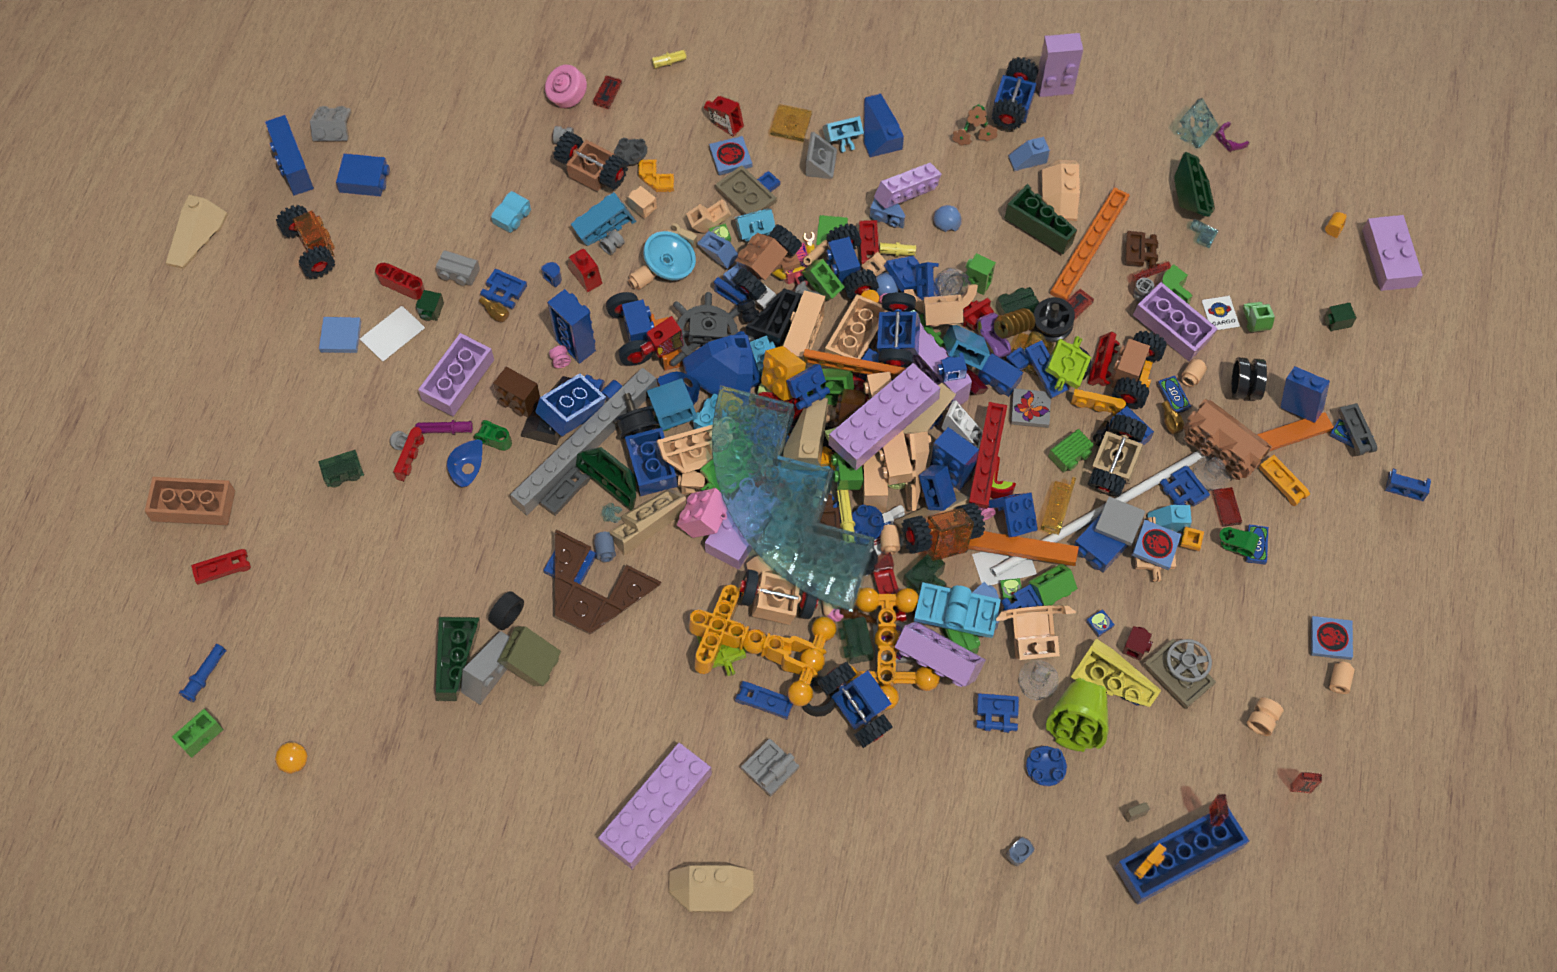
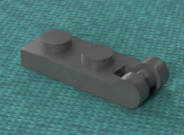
(1357, 429)
(564, 491)

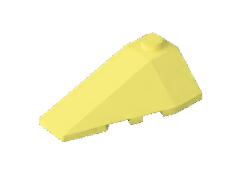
(1120, 678)

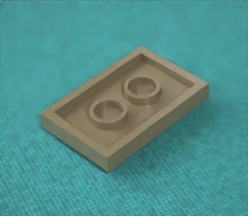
(745, 191)
(1183, 691)

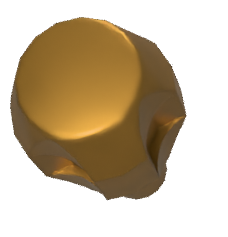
(495, 309)
(1172, 419)

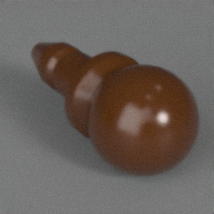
(855, 614)

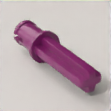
(446, 427)

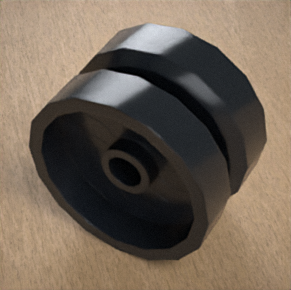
(1249, 378)

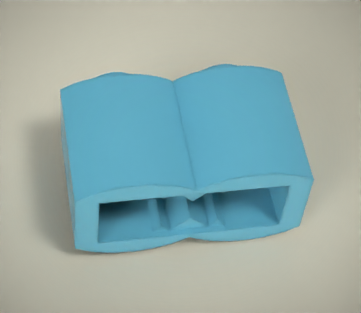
(511, 211)

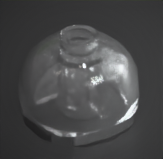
(951, 282)

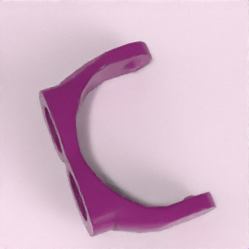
(1233, 145)

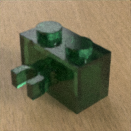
(925, 571)

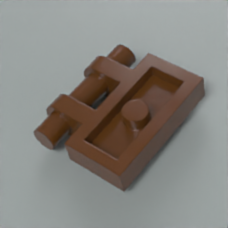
(1135, 249)

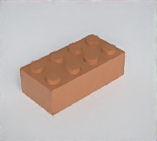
(190, 501)

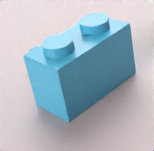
(843, 131)
(755, 222)

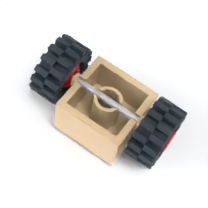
(1118, 455)

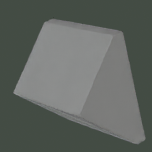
(820, 158)

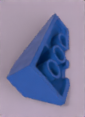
(881, 128)

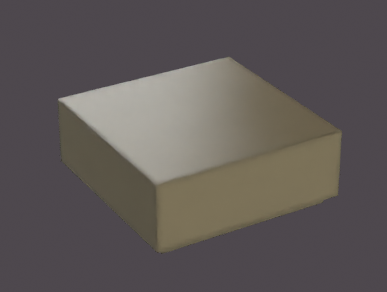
(1137, 812)

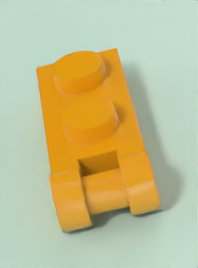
(1097, 401)
(1284, 480)

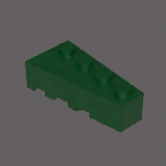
(1040, 220)
(454, 651)

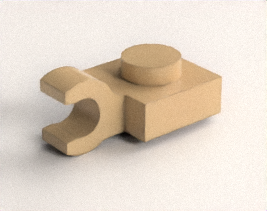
(688, 235)

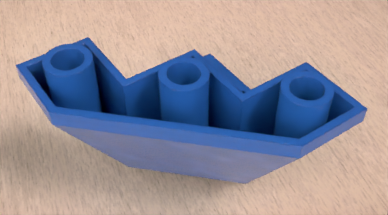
(722, 363)

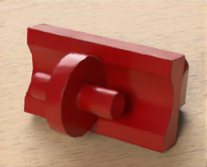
(974, 311)

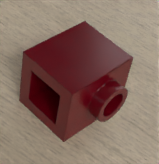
(1138, 643)

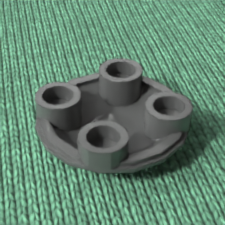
(631, 150)

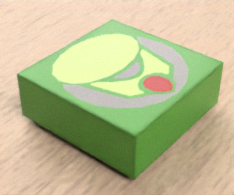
(721, 231)
(1009, 587)

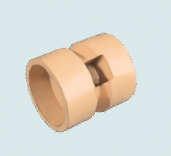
(1264, 717)

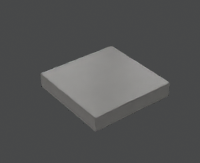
(1119, 521)

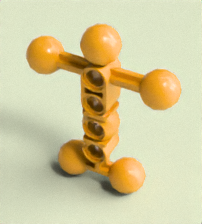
(906, 601)

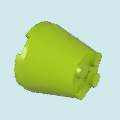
(1080, 717)

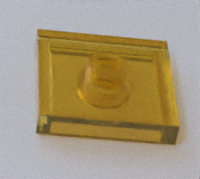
(791, 122)

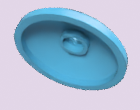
(674, 250)

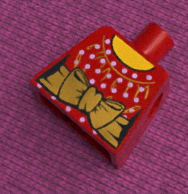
(663, 338)

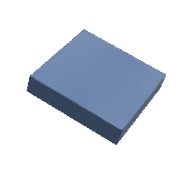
(340, 334)

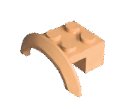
(944, 308)
(1035, 630)

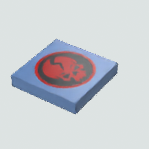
(730, 155)
(1156, 544)
(1331, 638)

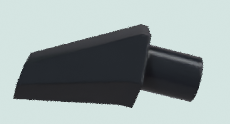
(1099, 434)

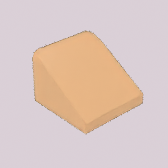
(875, 264)

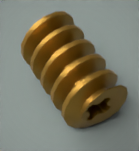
(1014, 323)

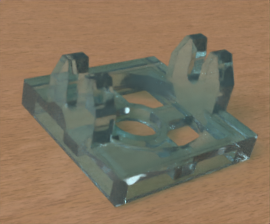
(1205, 116)

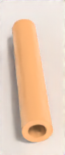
(818, 251)

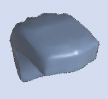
(1020, 851)

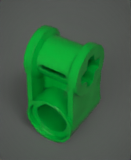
(491, 435)
(1239, 541)

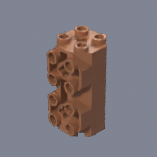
(1222, 435)

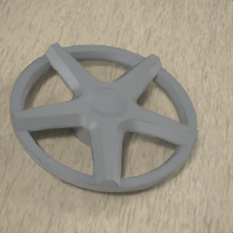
(1188, 661)

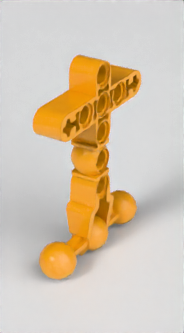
(810, 661)

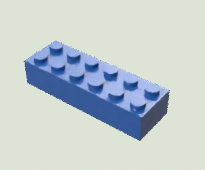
(1186, 854)

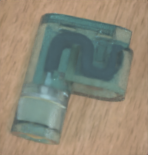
(1207, 233)

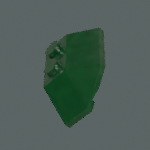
(1193, 186)
(609, 474)

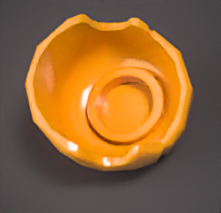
(291, 757)

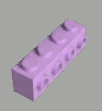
(907, 185)

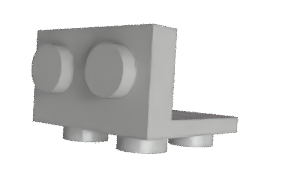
(330, 124)

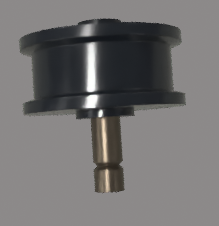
(636, 419)

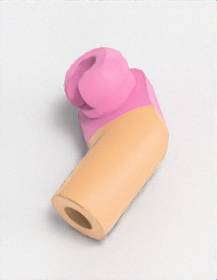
(831, 612)

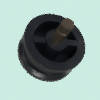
(1054, 319)

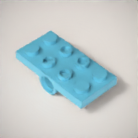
(957, 609)

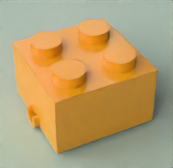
(779, 366)

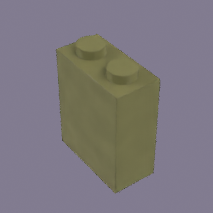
(529, 656)

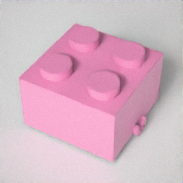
(703, 513)

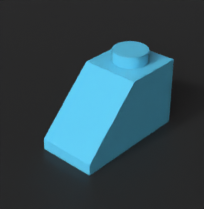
(1172, 517)

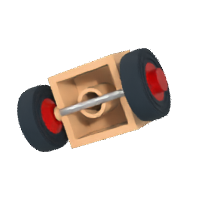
(775, 597)

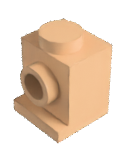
(691, 482)

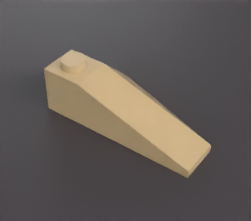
(195, 226)
(928, 417)
(808, 434)

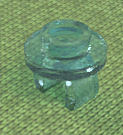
(608, 513)

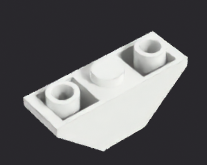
(963, 424)

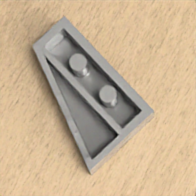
(483, 670)

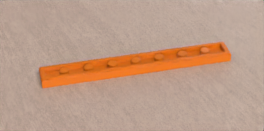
(1089, 244)

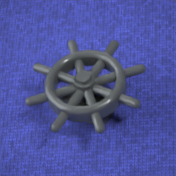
(705, 325)

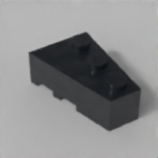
(775, 319)

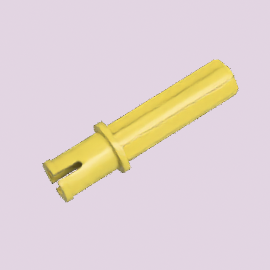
(845, 510)

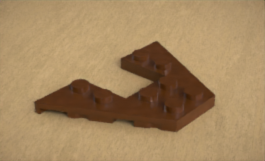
(583, 606)

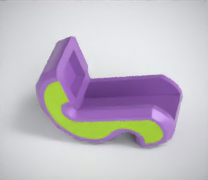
(996, 345)

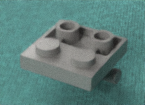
(770, 767)

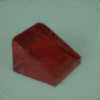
(885, 563)

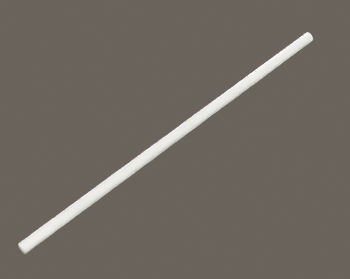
(1091, 516)

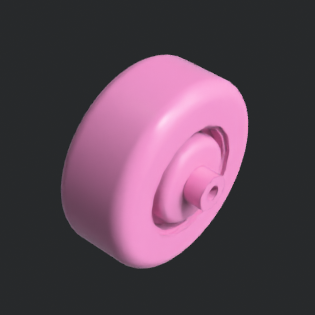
(565, 86)

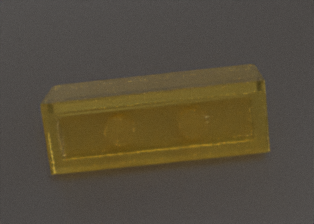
(1057, 507)

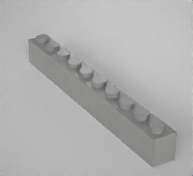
(587, 437)

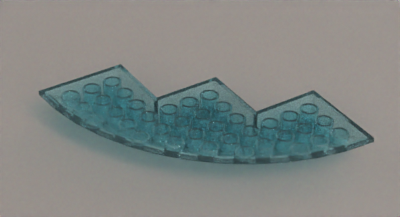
(774, 502)

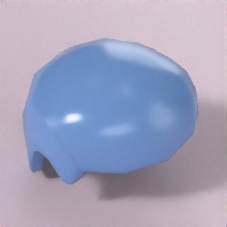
(947, 218)
(886, 284)

